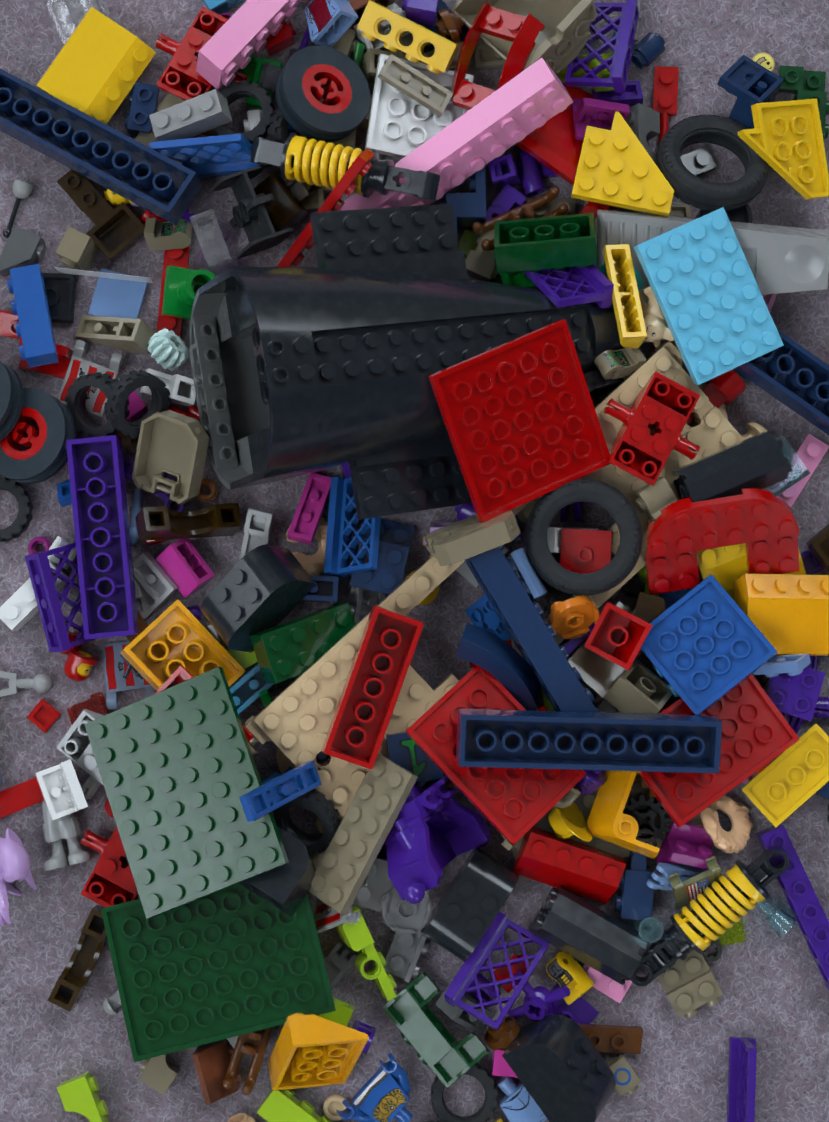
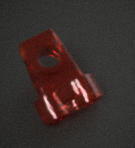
(95, 704)

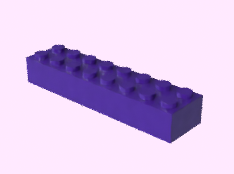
(102, 537)

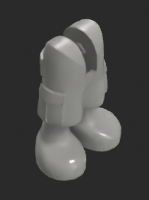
(57, 830)

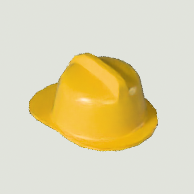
(569, 823)

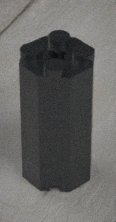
(747, 464)
(589, 935)

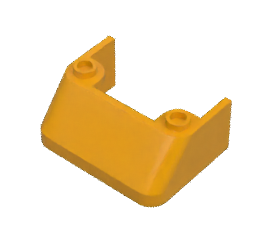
(607, 815)

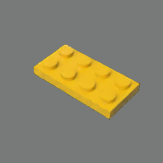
(791, 777)

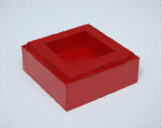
(44, 715)

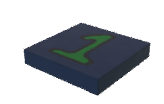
(411, 757)

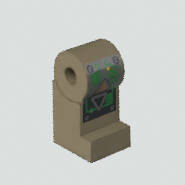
(167, 235)
(619, 362)

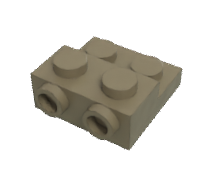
(690, 985)

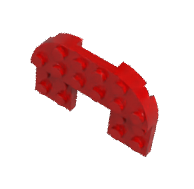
(688, 526)

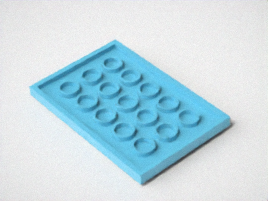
(708, 296)

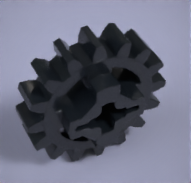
(651, 811)

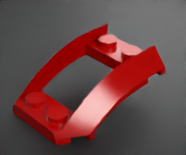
(504, 25)

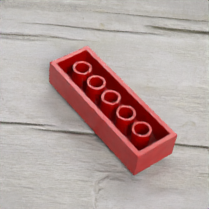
(372, 687)

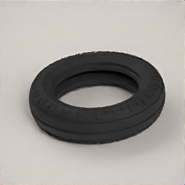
(700, 192)
(629, 537)

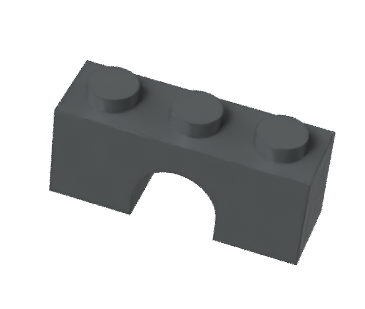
(645, 125)

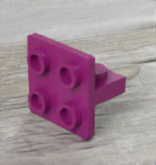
(595, 114)
(686, 846)

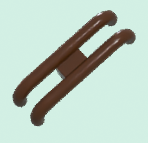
(524, 211)
(251, 1044)

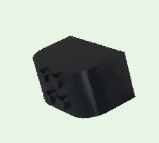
(256, 595)
(289, 883)
(470, 904)
(561, 1069)

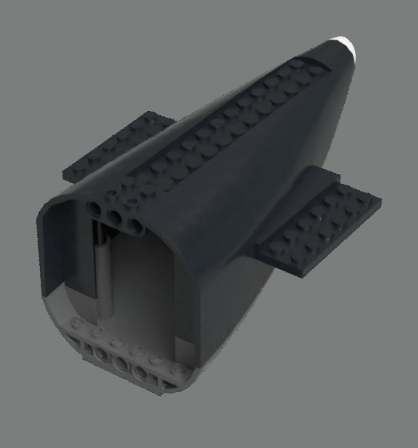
(339, 356)

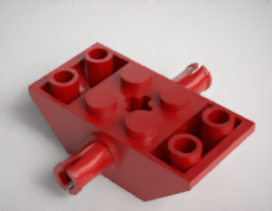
(181, 75)
(658, 404)
(111, 878)

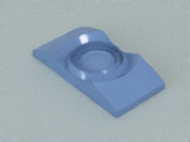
(527, 573)

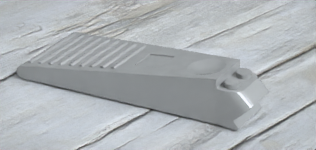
(778, 256)

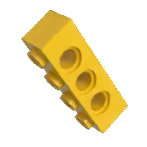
(371, 23)

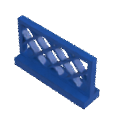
(209, 155)
(339, 532)

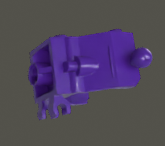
(429, 836)

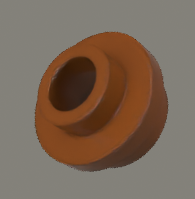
(214, 491)

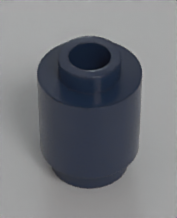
(647, 50)

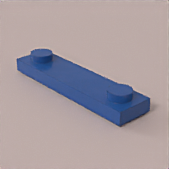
(280, 791)

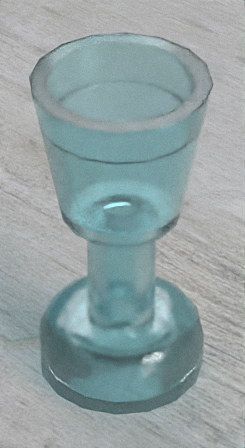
(777, 918)
(649, 928)

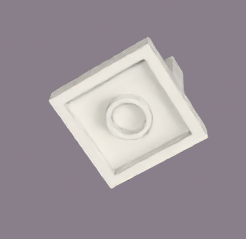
(61, 790)

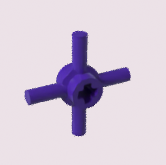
(537, 1001)

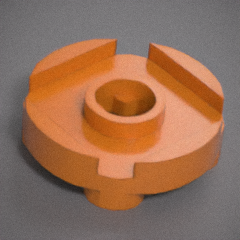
(579, 607)

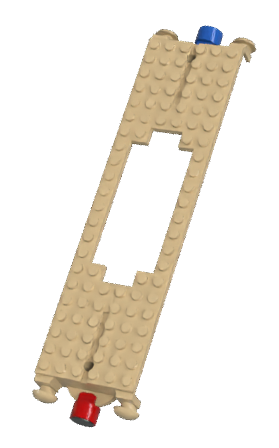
(305, 709)

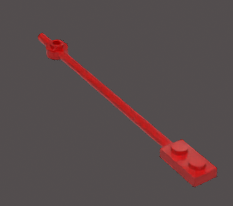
(665, 101)

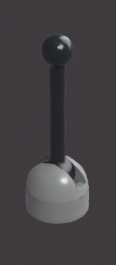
(22, 191)

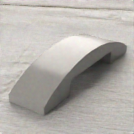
(256, 530)

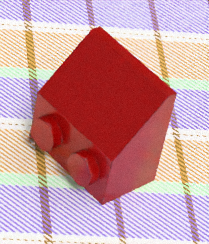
(618, 635)

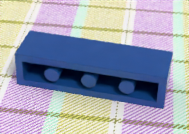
(33, 316)

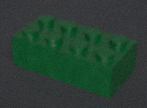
(545, 243)
(299, 643)

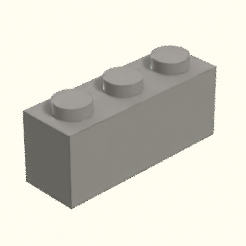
(191, 117)

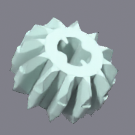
(168, 349)

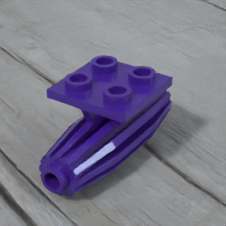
(797, 694)

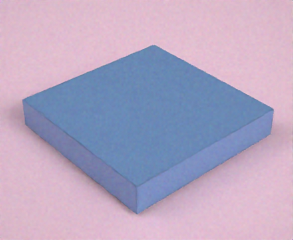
(118, 297)

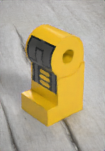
(569, 973)

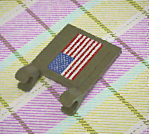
(690, 888)

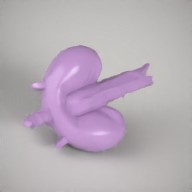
(13, 866)

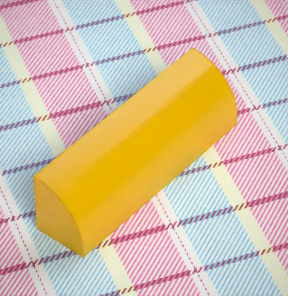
(625, 295)

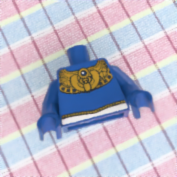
(381, 1096)

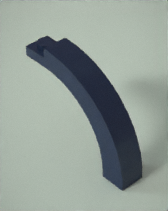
(503, 663)

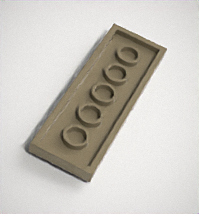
(362, 834)

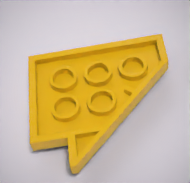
(792, 143)
(620, 172)

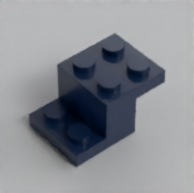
(750, 85)
(469, 206)
(393, 555)

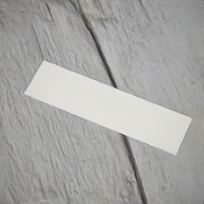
(104, 275)

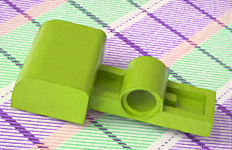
(359, 938)

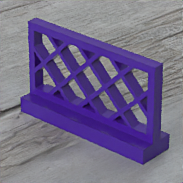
(622, 50)
(585, 279)
(49, 605)
(475, 964)
(741, 1079)

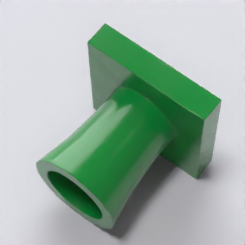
(180, 290)

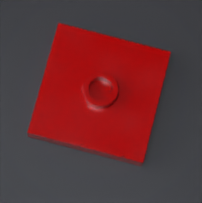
(585, 550)

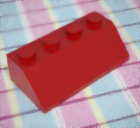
(569, 865)

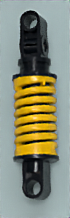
(327, 164)
(713, 914)

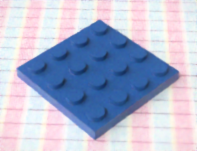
(706, 645)

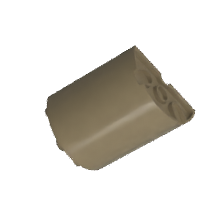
(564, 30)

